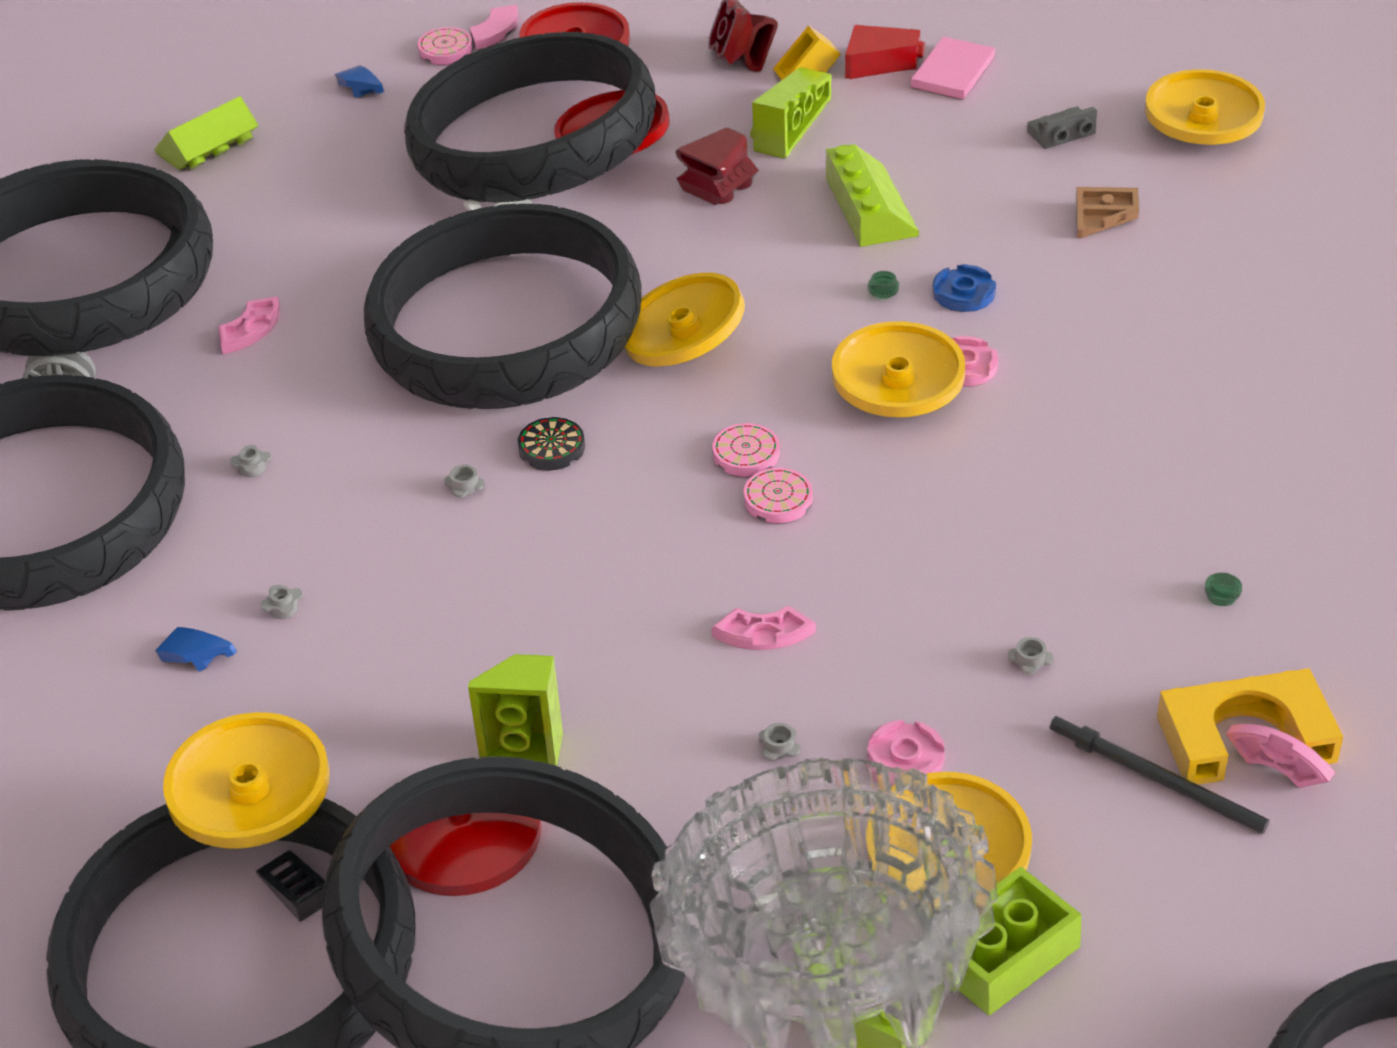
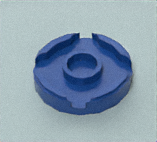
(964, 288)

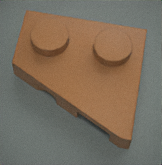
(1104, 208)

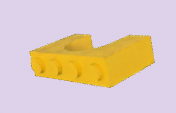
(1284, 699)

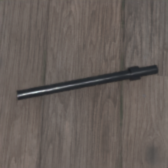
(1090, 740)

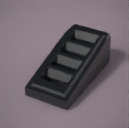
(301, 906)

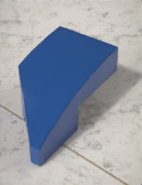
(360, 80)
(193, 645)

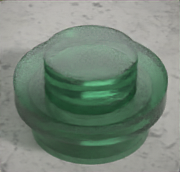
(883, 284)
(1223, 588)

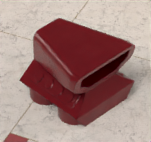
(741, 35)
(716, 166)

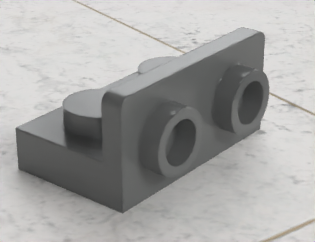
(1063, 126)

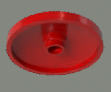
(578, 17)
(595, 106)
(467, 852)

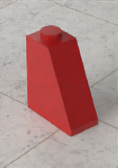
(882, 50)

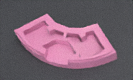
(495, 27)
(250, 326)
(763, 630)
(1280, 751)

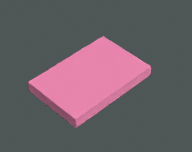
(953, 67)

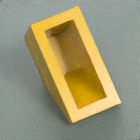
(808, 51)

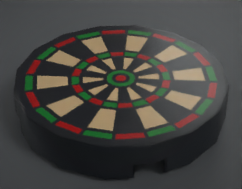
(551, 443)

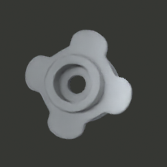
(250, 461)
(464, 480)
(281, 601)
(1030, 655)
(779, 741)

